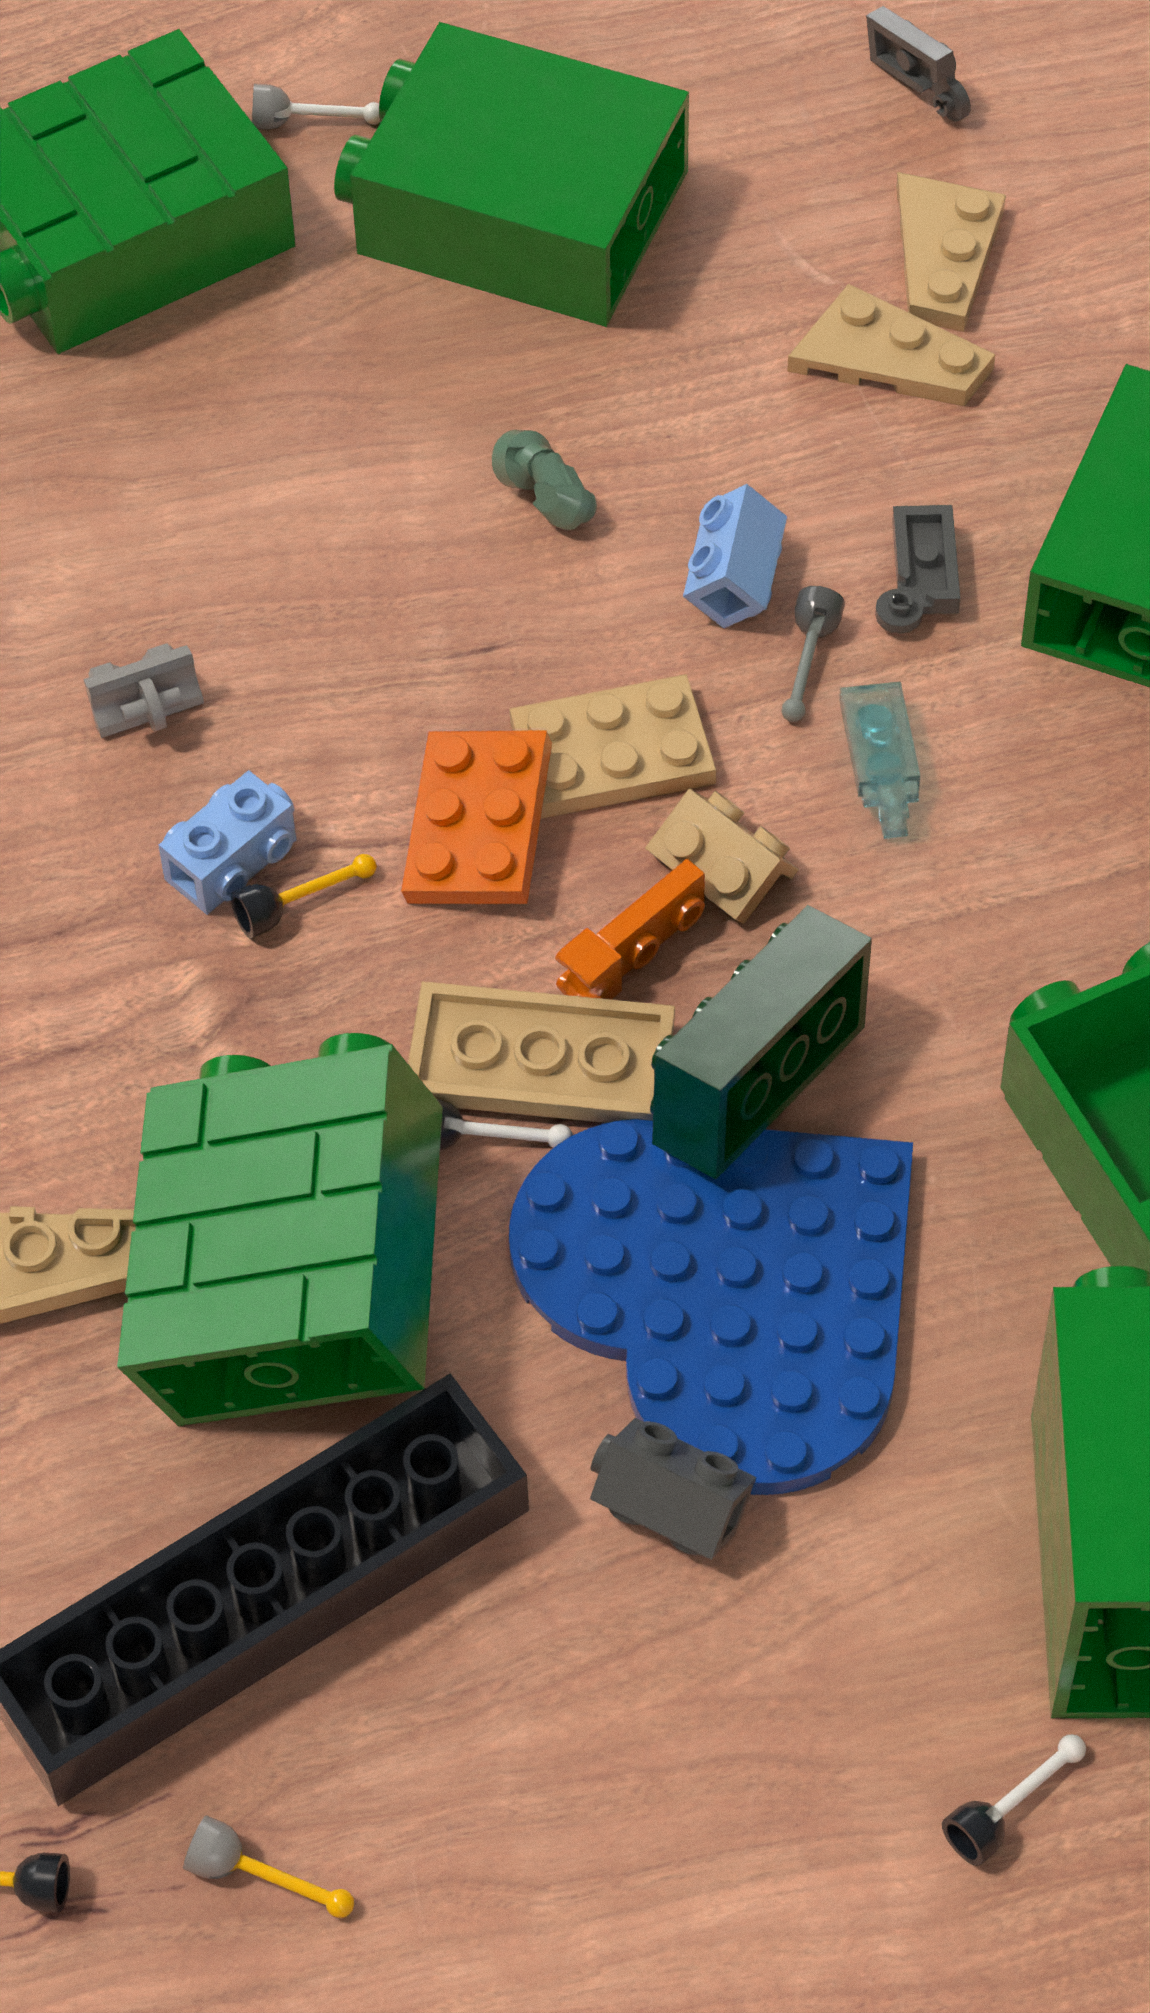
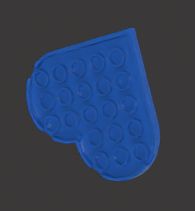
(741, 1302)

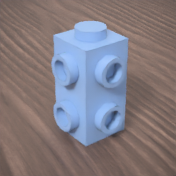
(735, 556)
(228, 841)

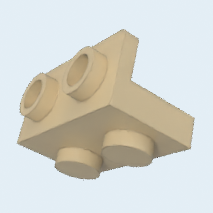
(735, 861)

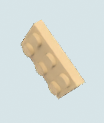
(620, 744)

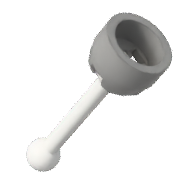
(273, 108)

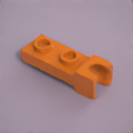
(633, 937)

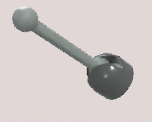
(817, 615)

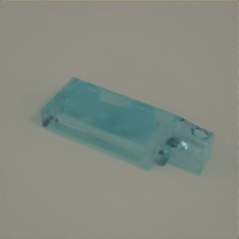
(882, 752)

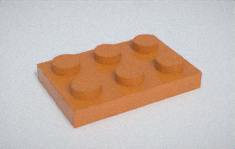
(477, 817)

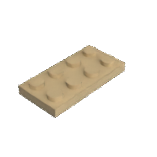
(538, 1052)

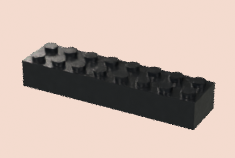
(256, 1587)

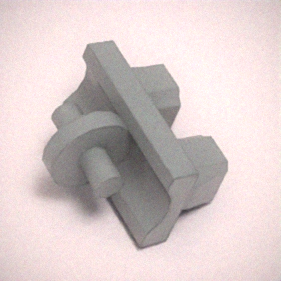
(143, 690)

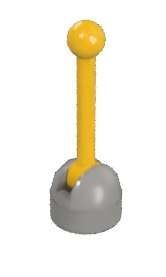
(218, 1852)

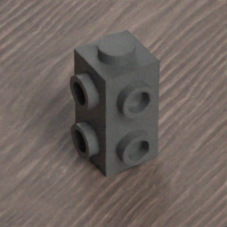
(671, 1487)

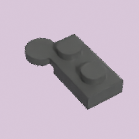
(917, 61)
(924, 568)

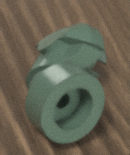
(527, 462)

